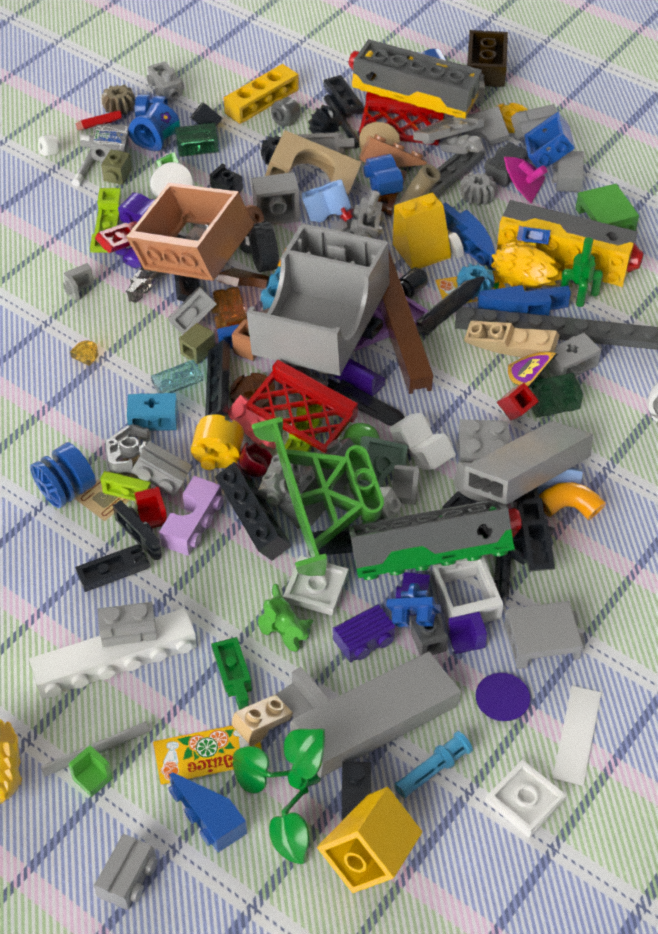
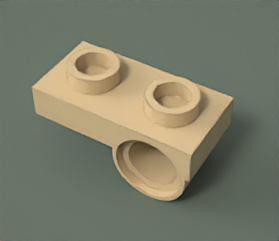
(257, 719)

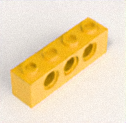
(261, 93)

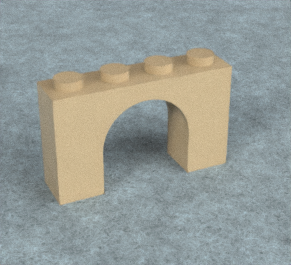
(297, 150)

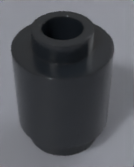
(413, 281)

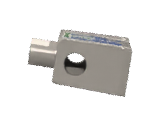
(106, 138)

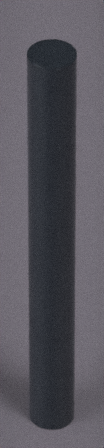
(345, 126)

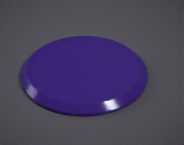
(502, 697)

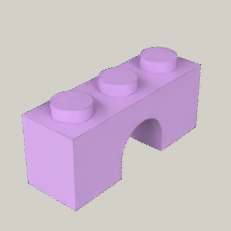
(185, 532)

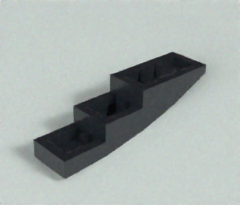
(534, 532)

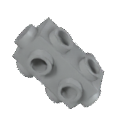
(165, 81)
(368, 217)
(274, 485)

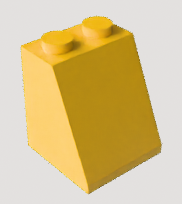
(421, 231)
(371, 841)

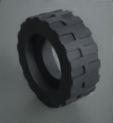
(264, 247)

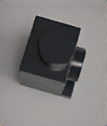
(225, 179)

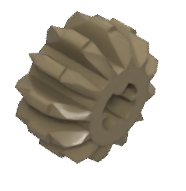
(118, 98)

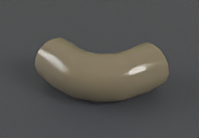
(422, 183)

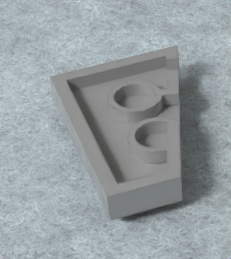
(446, 128)

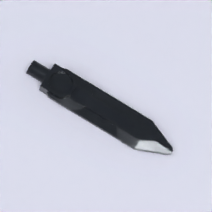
(448, 305)
(367, 403)

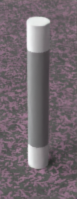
(83, 169)

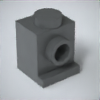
(429, 638)

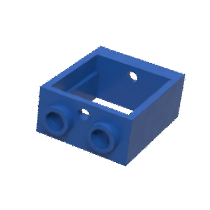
(557, 136)

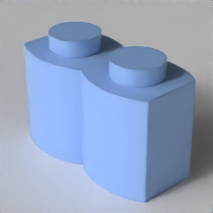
(326, 200)

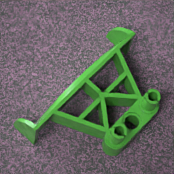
(358, 467)

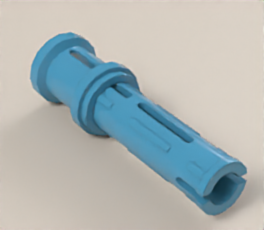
(443, 757)

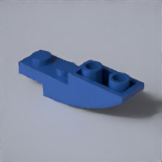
(472, 234)
(521, 301)

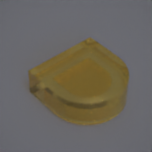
(85, 352)

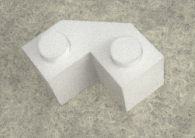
(428, 448)

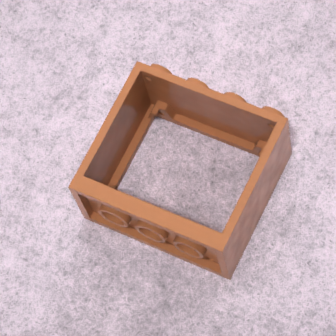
(177, 204)

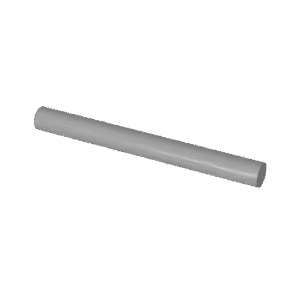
(99, 746)

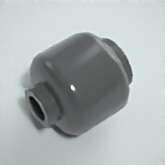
(285, 111)

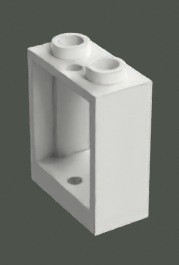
(489, 608)

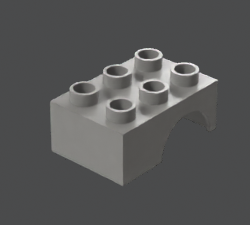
(322, 299)

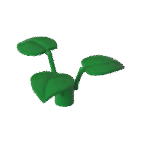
(305, 751)

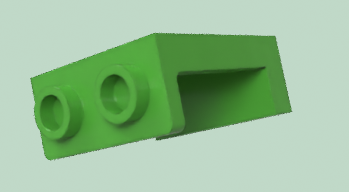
(608, 206)

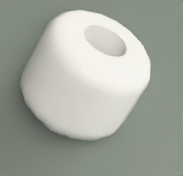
(48, 145)

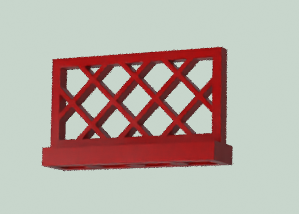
(387, 105)
(315, 393)

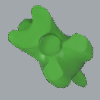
(281, 618)

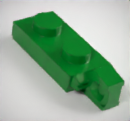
(233, 670)

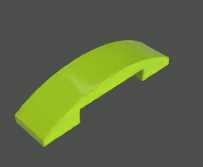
(108, 216)

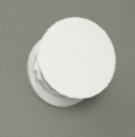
(169, 173)

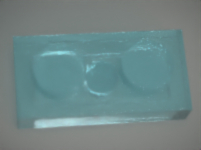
(177, 377)

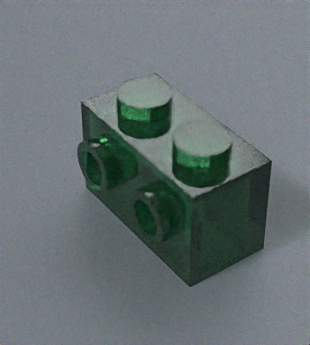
(556, 395)

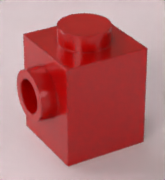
(517, 401)

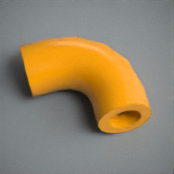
(571, 495)

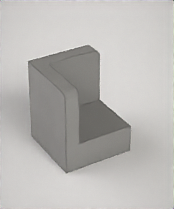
(406, 483)

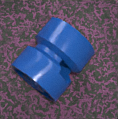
(144, 101)

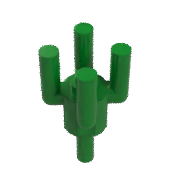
(583, 273)

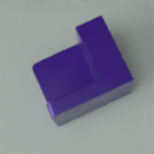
(467, 633)

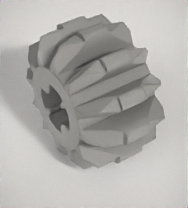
(478, 188)

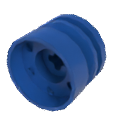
(63, 475)

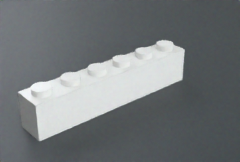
(89, 661)

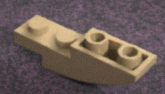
(509, 340)

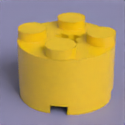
(217, 442)

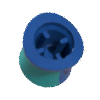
(153, 127)

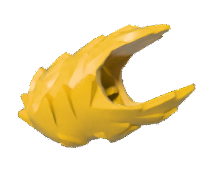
(525, 265)
(9, 761)

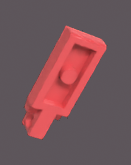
(247, 419)

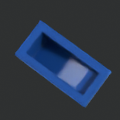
(533, 235)

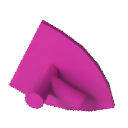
(525, 176)

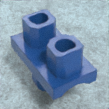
(411, 603)

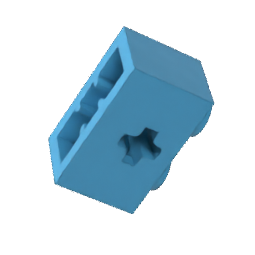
(153, 411)

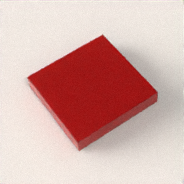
(98, 120)

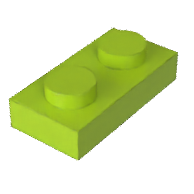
(122, 486)

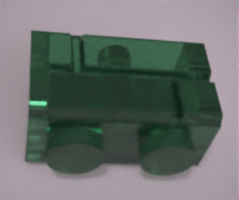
(196, 139)

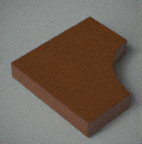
(239, 277)

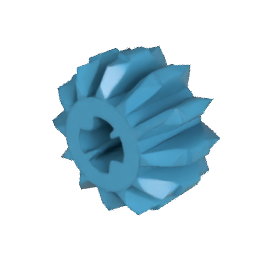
(475, 271)

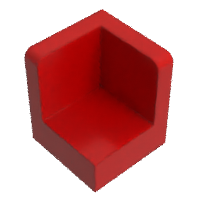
(151, 507)

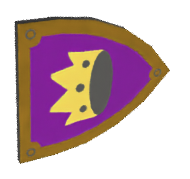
(530, 368)

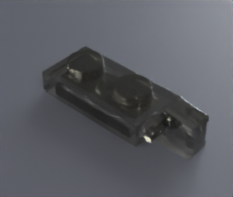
(142, 283)

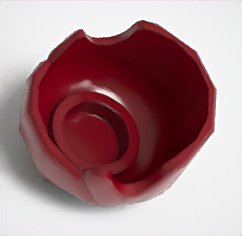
(255, 460)

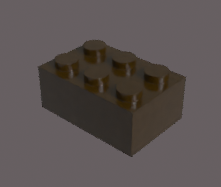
(489, 53)

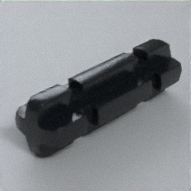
(502, 574)

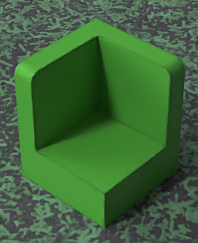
(90, 771)

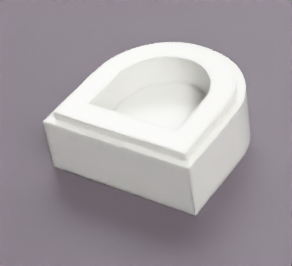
(456, 245)

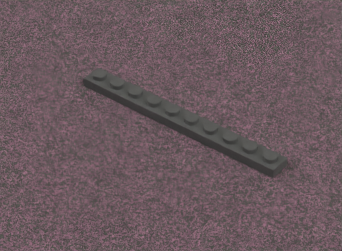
(598, 331)

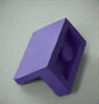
(362, 377)

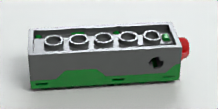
(433, 538)

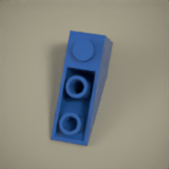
(215, 814)

